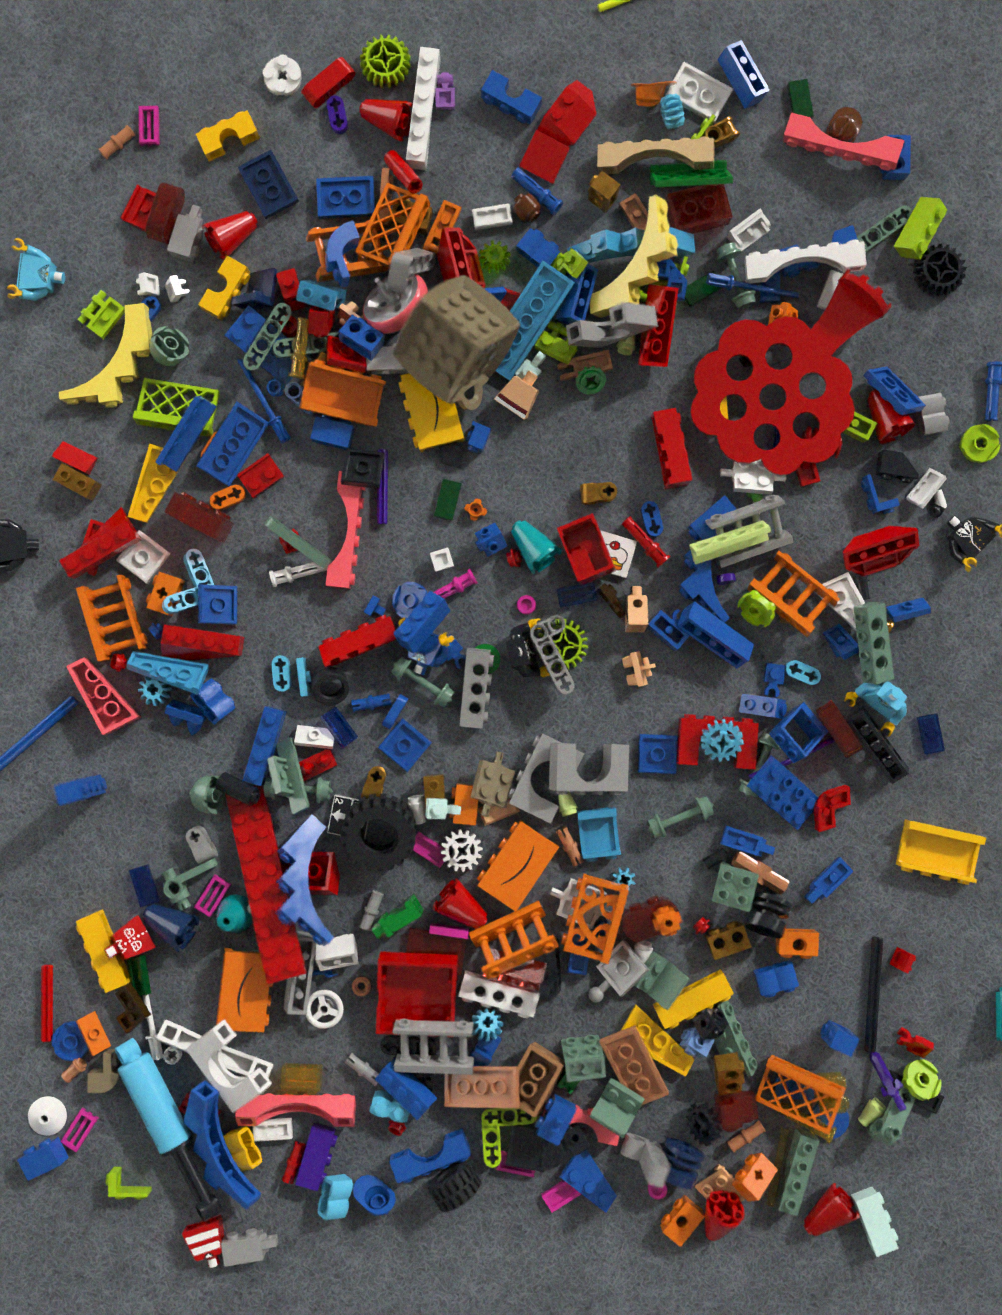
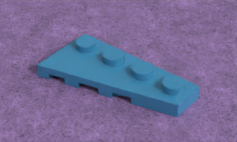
(173, 671)

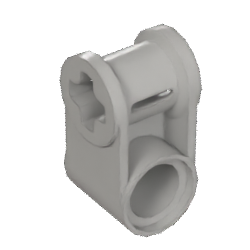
(201, 847)

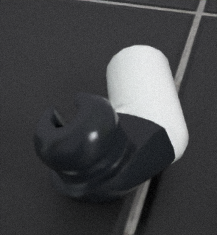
(939, 505)

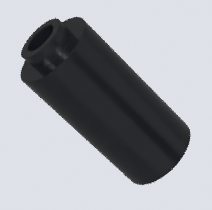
(237, 789)

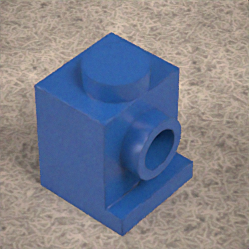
(478, 437)

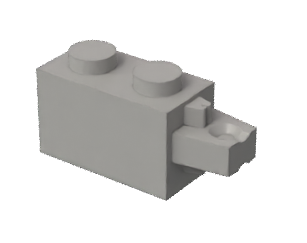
(187, 235)
(246, 1246)

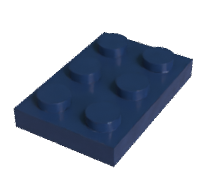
(268, 184)

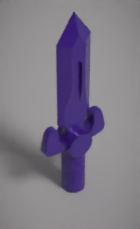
(887, 1081)

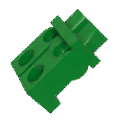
(398, 917)

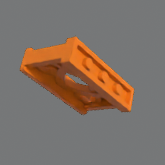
(604, 943)

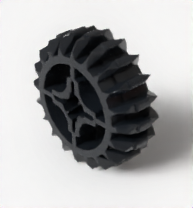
(954, 271)

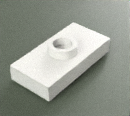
(492, 216)
(926, 488)
(314, 737)
(273, 1130)

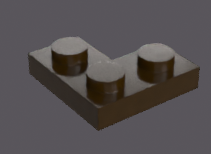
(135, 1009)

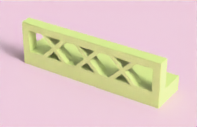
(730, 542)

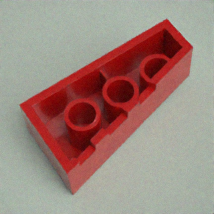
(671, 448)

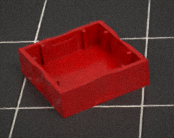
(415, 988)

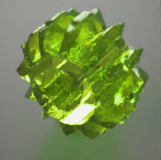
(489, 251)

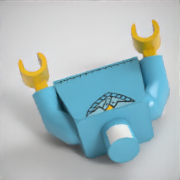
(35, 274)
(883, 698)

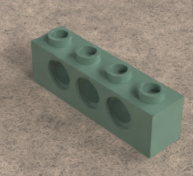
(873, 642)
(796, 1172)

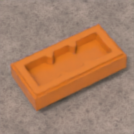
(93, 1033)

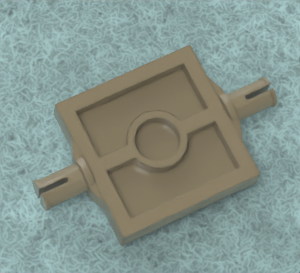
(492, 784)

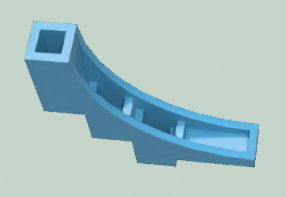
(611, 244)

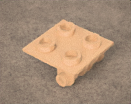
(717, 1181)

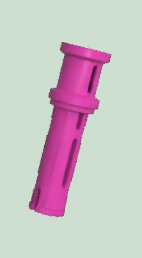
(457, 584)

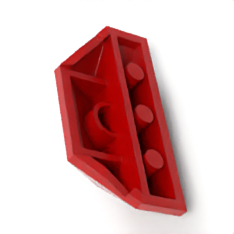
(569, 114)
(458, 256)
(880, 549)

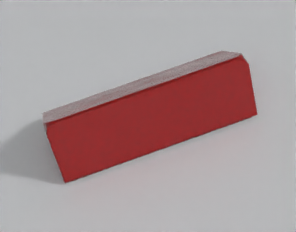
(75, 457)

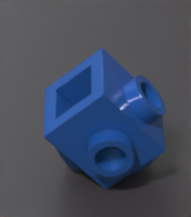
(490, 540)

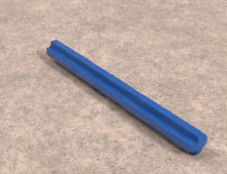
(37, 731)

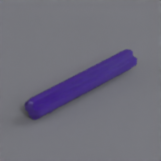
(382, 493)

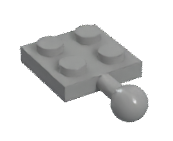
(621, 973)

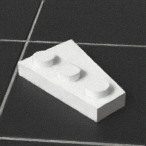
(848, 595)

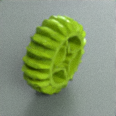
(369, 61)
(578, 646)

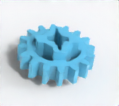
(728, 745)

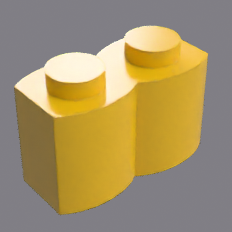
(242, 1148)

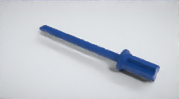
(728, 281)
(275, 422)

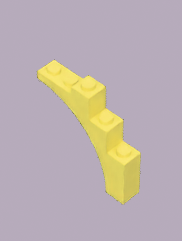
(643, 269)
(123, 365)

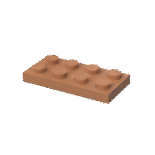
(634, 1064)
(484, 1088)

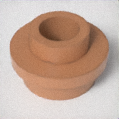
(361, 992)

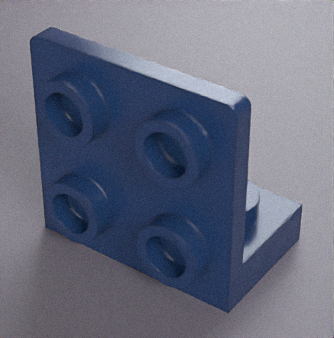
(260, 292)

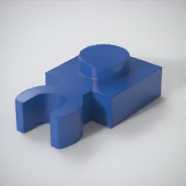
(455, 649)
(774, 675)

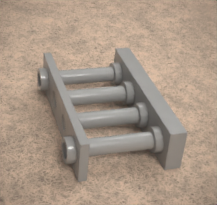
(776, 540)
(433, 1063)

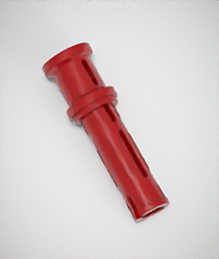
(652, 549)

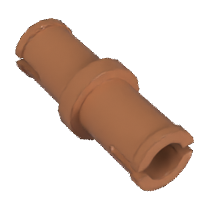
(116, 142)
(569, 846)
(746, 1136)

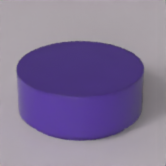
(726, 578)

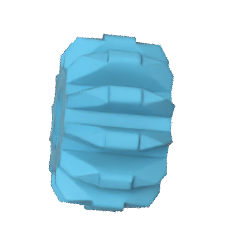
(672, 111)
(151, 696)
(492, 1020)

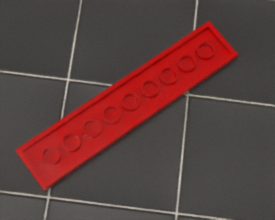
(261, 869)

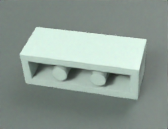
(875, 1221)

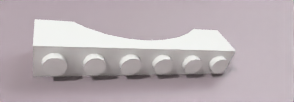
(422, 108)
(843, 257)
(233, 1060)

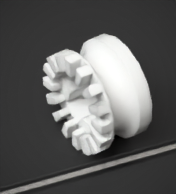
(166, 1055)

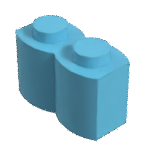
(387, 1106)
(335, 1196)

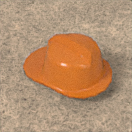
(650, 94)

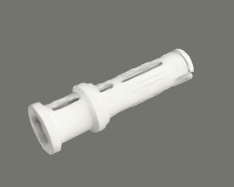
(289, 576)

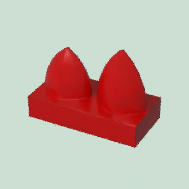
(317, 764)

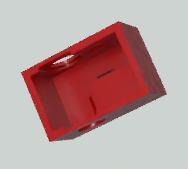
(586, 549)

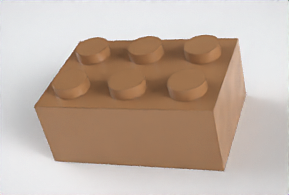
(537, 1077)

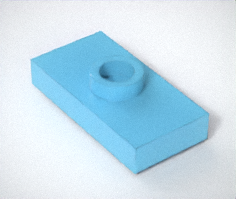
(304, 677)

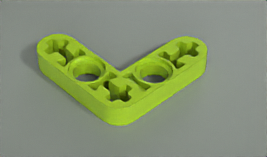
(494, 1126)

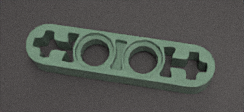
(880, 232)
(269, 338)
(310, 349)
(297, 542)

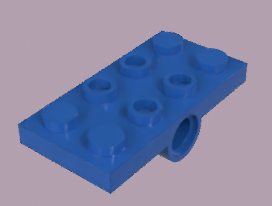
(245, 331)
(783, 792)

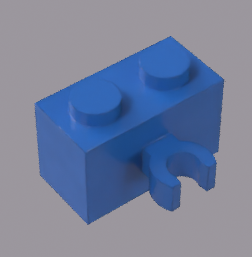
(667, 630)
(555, 1119)

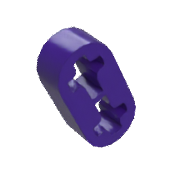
(333, 115)

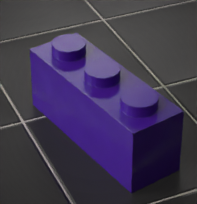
(316, 1156)

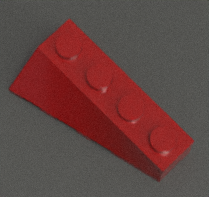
(657, 341)
(108, 541)
(357, 642)
(199, 644)

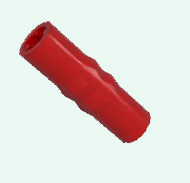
(403, 171)

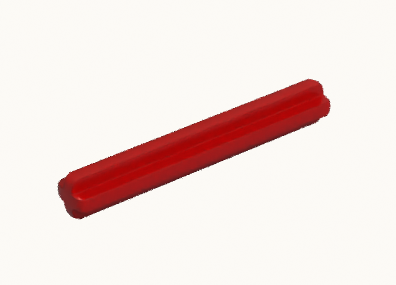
(46, 1002)

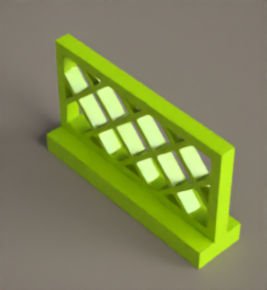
(169, 421)

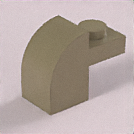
(105, 1078)

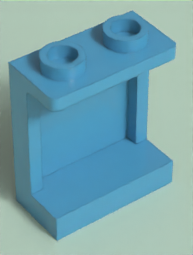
(320, 294)
(598, 833)

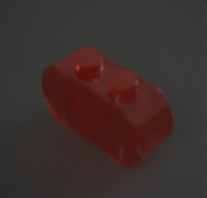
(164, 212)
(839, 729)
(638, 919)

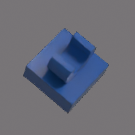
(374, 607)

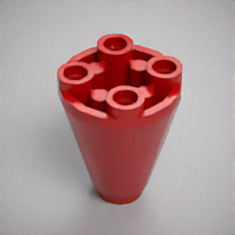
(722, 1214)

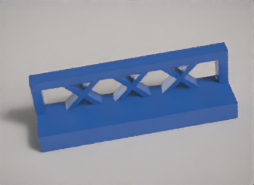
(186, 433)

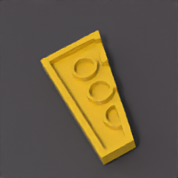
(151, 486)
(659, 1042)

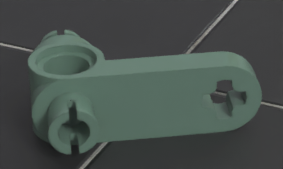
(170, 877)
(890, 1126)

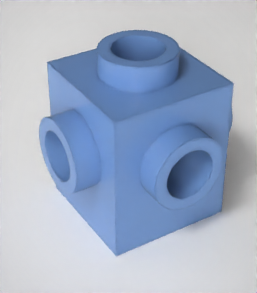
(694, 1044)

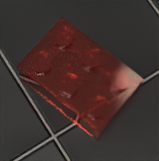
(699, 208)
(199, 516)

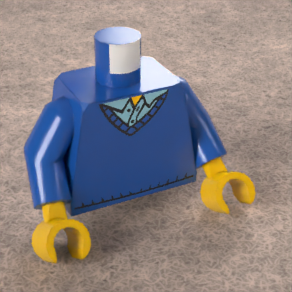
(432, 652)

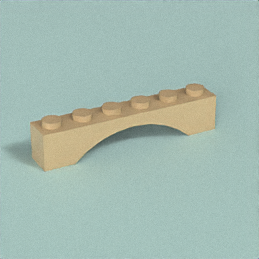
(694, 152)

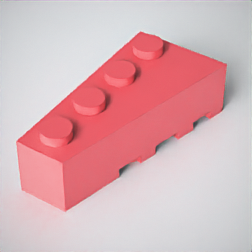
(102, 699)

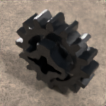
(704, 1123)

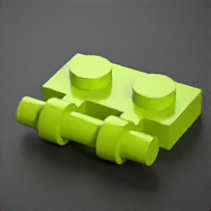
(106, 316)
(554, 346)

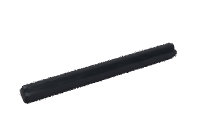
(873, 994)

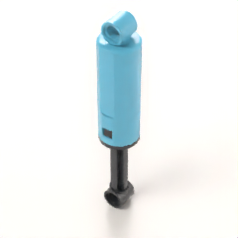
(163, 1120)

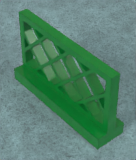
(683, 175)

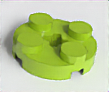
(978, 454)
(765, 609)
(912, 1082)

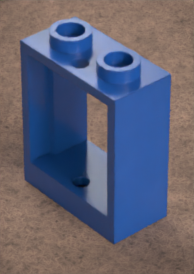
(814, 730)

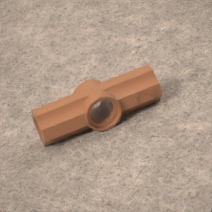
(766, 875)

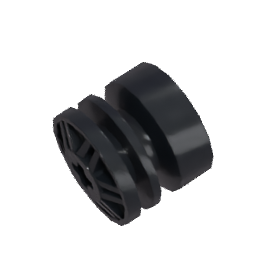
(768, 913)

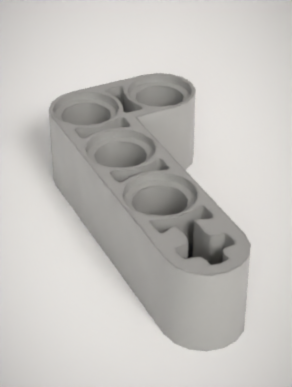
(405, 265)
(555, 657)
(650, 1157)

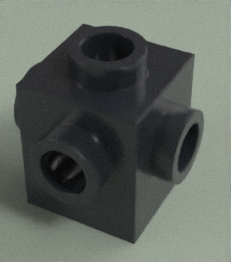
(711, 1023)
(575, 1148)

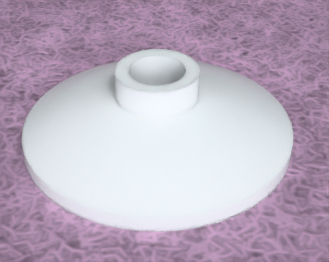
(53, 1110)

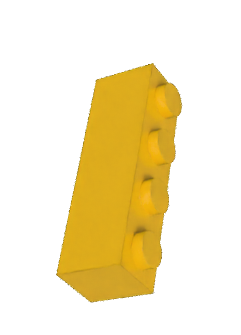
(96, 937)
(695, 998)

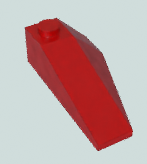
(322, 873)

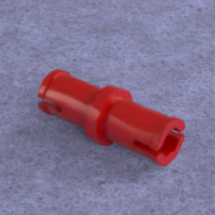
(293, 1162)

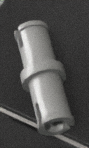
(371, 910)
(362, 1068)

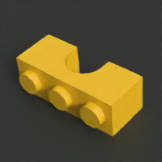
(212, 138)
(219, 303)

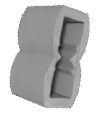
(932, 417)

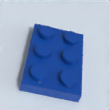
(345, 197)
(894, 390)

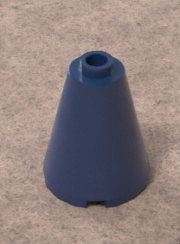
(171, 925)

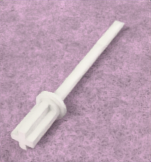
(154, 1044)

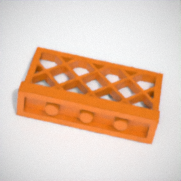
(409, 228)
(807, 1079)

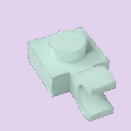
(531, 366)
(437, 808)

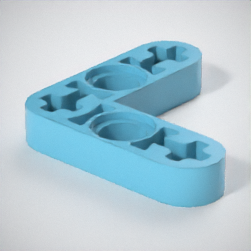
(194, 591)

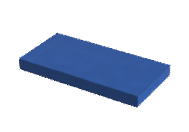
(232, 444)

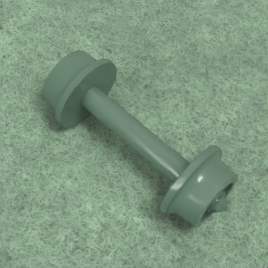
(728, 253)
(402, 668)
(768, 743)
(322, 789)
(703, 807)

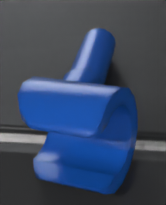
(328, 973)

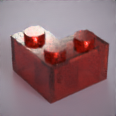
(735, 1109)

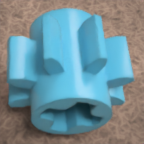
(618, 877)

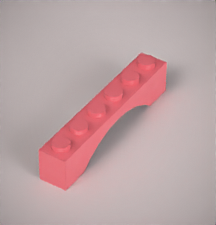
(879, 152)
(341, 569)
(336, 1109)

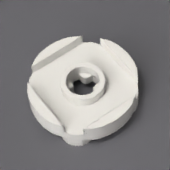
(279, 65)

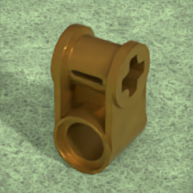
(723, 132)
(593, 493)
(374, 786)

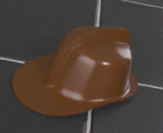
(845, 124)

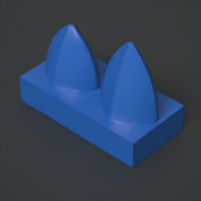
(181, 711)

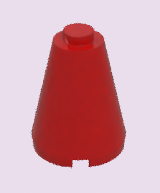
(389, 116)
(229, 232)
(888, 420)
(460, 905)
(830, 1212)

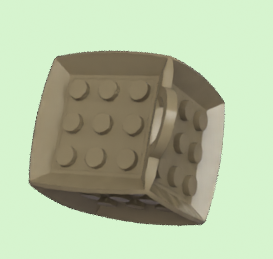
(456, 340)

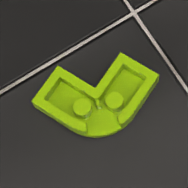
(570, 261)

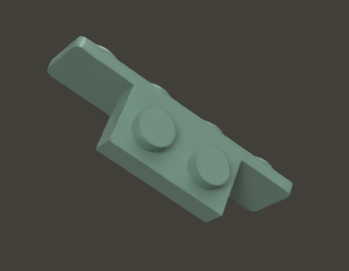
(287, 776)
(734, 1041)

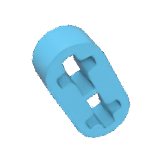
(277, 675)
(800, 676)

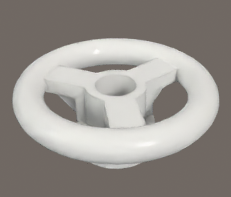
(325, 1002)

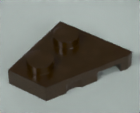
(609, 593)

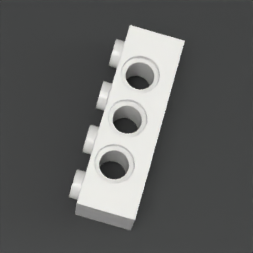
(472, 980)

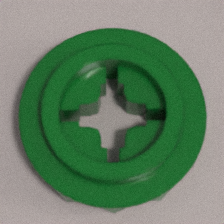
(590, 387)
(493, 651)

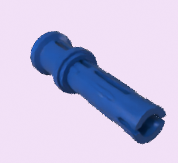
(543, 195)
(993, 381)

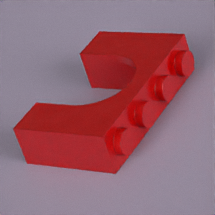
(689, 738)

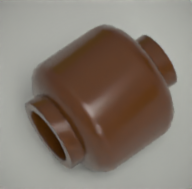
(526, 207)

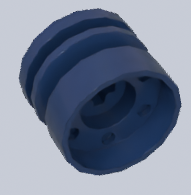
(683, 1162)

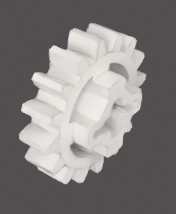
(455, 857)

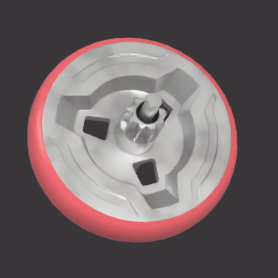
(389, 309)

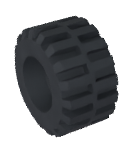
(454, 1186)

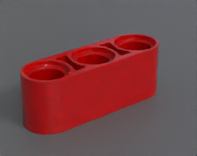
(328, 82)

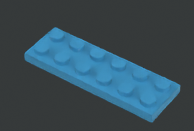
(534, 312)

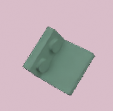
(735, 887)
(662, 980)
(583, 1058)
(617, 1107)

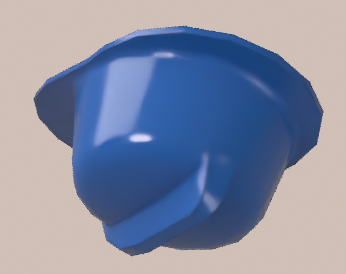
(374, 1195)

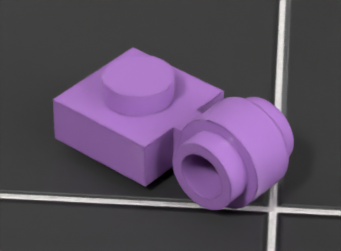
(445, 96)

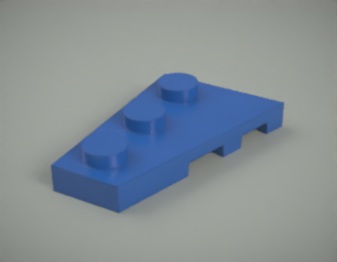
(588, 1180)

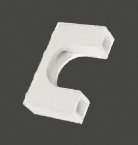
(233, 1089)

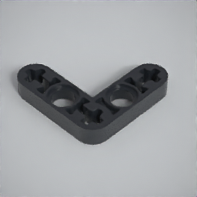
(552, 984)
(393, 1051)

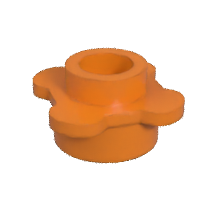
(470, 509)

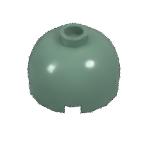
(168, 346)
(206, 796)

